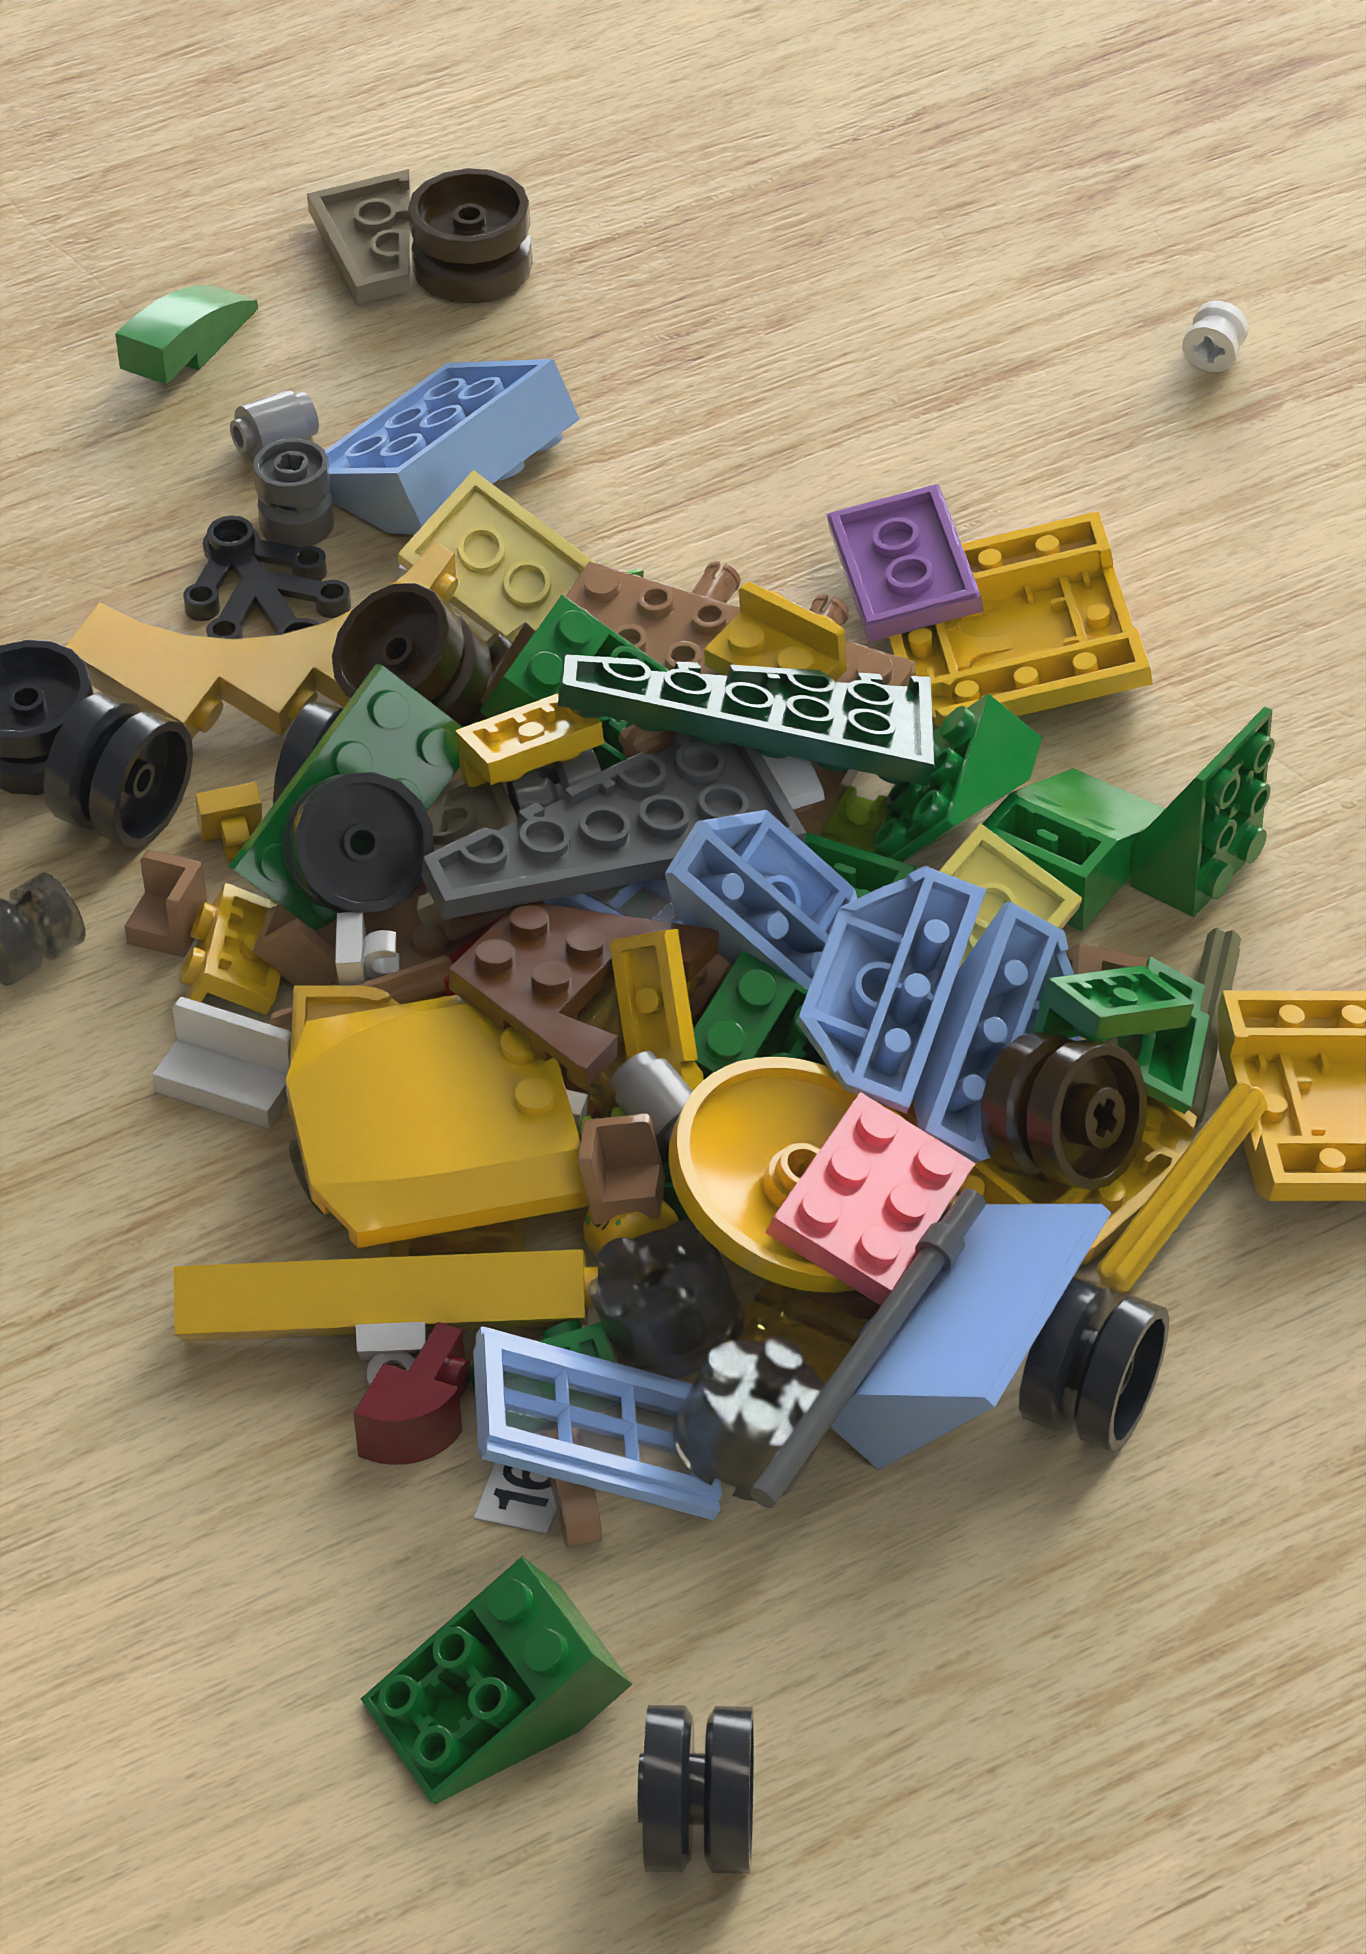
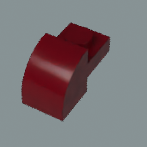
(416, 1410)

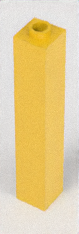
(337, 1294)

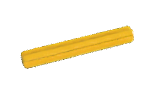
(1181, 1187)

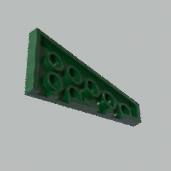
(767, 709)

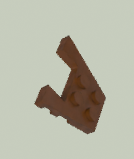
(547, 965)

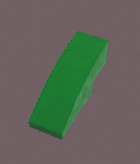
(181, 331)
(1171, 1056)

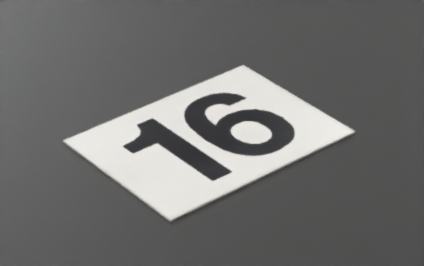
(517, 1499)

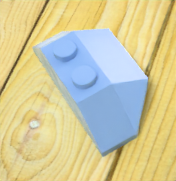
(758, 891)
(889, 982)
(986, 1010)

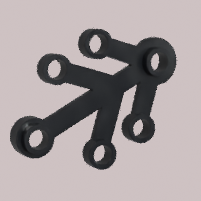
(236, 545)

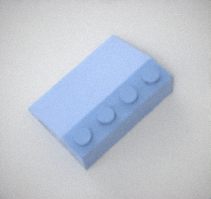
(442, 429)
(969, 1328)

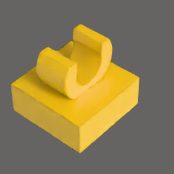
(229, 815)

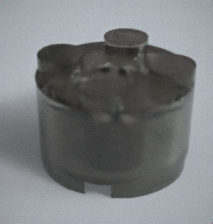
(665, 1300)
(744, 1411)

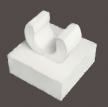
(363, 954)
(389, 1344)

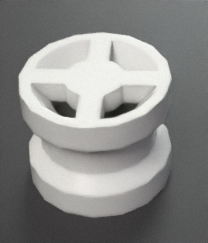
(1228, 332)

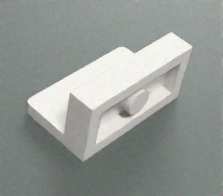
(226, 1063)

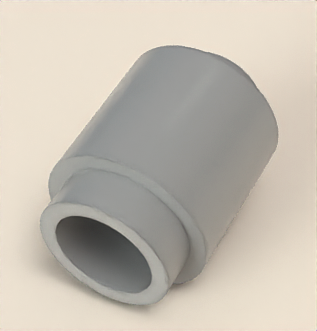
(272, 420)
(653, 1089)

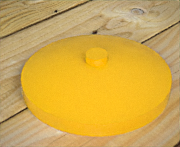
(743, 1152)

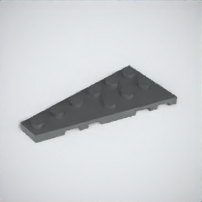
(605, 829)

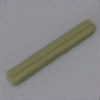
(1217, 974)

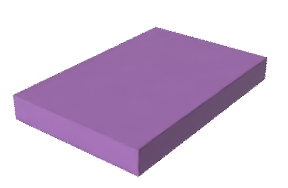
(904, 562)

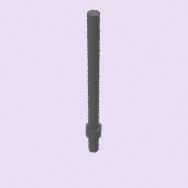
(935, 1253)

